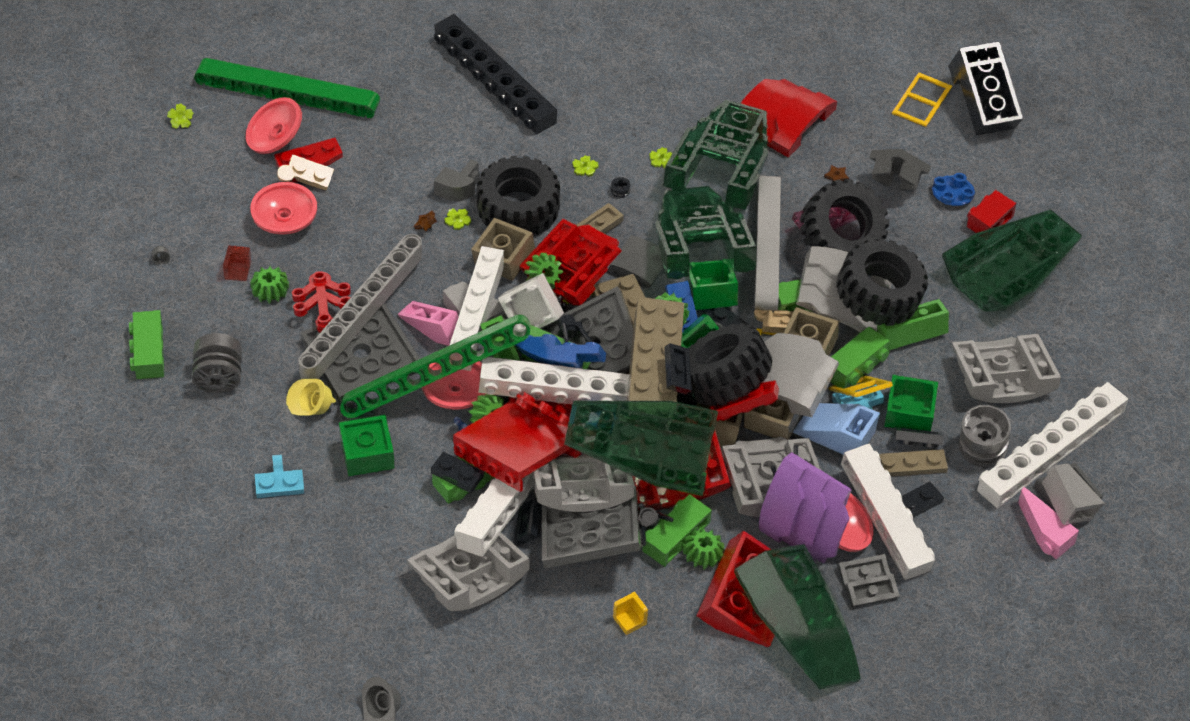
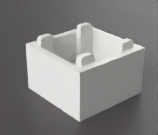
(532, 300)

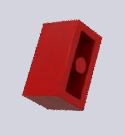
(991, 212)

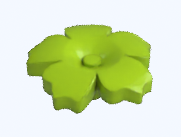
(180, 116)
(660, 157)
(585, 166)
(457, 219)

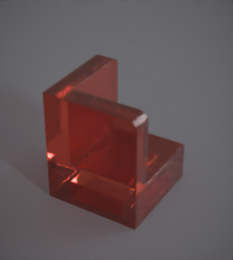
(237, 263)

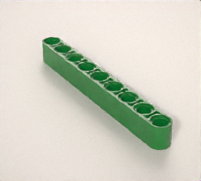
(282, 85)
(442, 357)

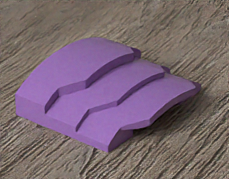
(805, 508)

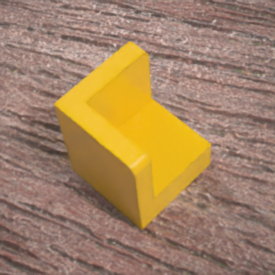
(630, 613)

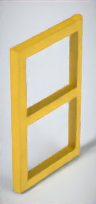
(935, 105)
(868, 381)

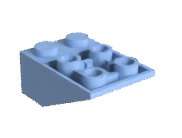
(839, 426)

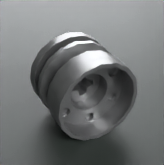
(217, 363)
(984, 435)

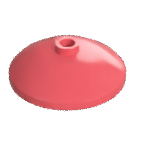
(274, 125)
(283, 208)
(456, 389)
(859, 528)

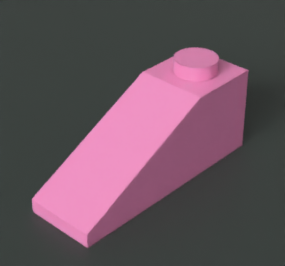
(431, 320)
(1046, 526)

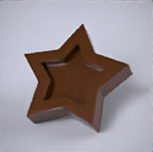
(836, 173)
(425, 221)

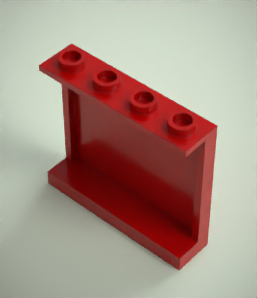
(512, 443)

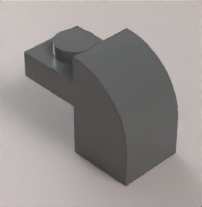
(456, 185)

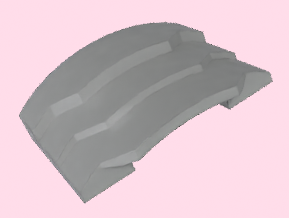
(819, 287)
(1007, 369)
(800, 371)
(751, 471)
(581, 484)
(466, 579)

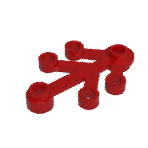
(320, 282)
(527, 403)

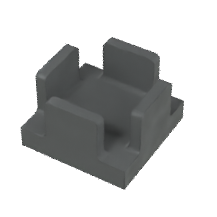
(899, 162)

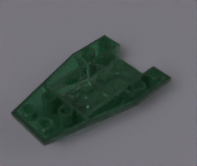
(1010, 259)
(647, 439)
(801, 612)

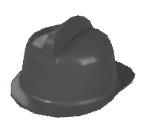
(380, 700)

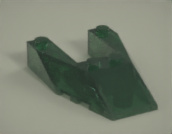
(728, 134)
(701, 217)

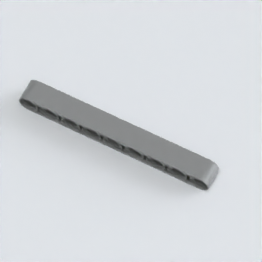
(768, 243)
(360, 307)

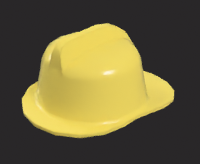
(309, 397)

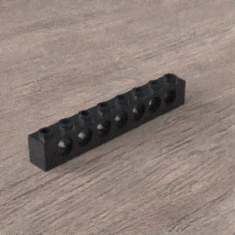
(495, 74)

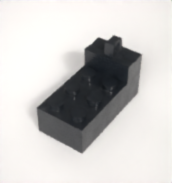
(986, 88)

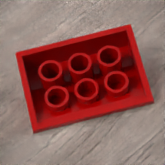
(725, 601)

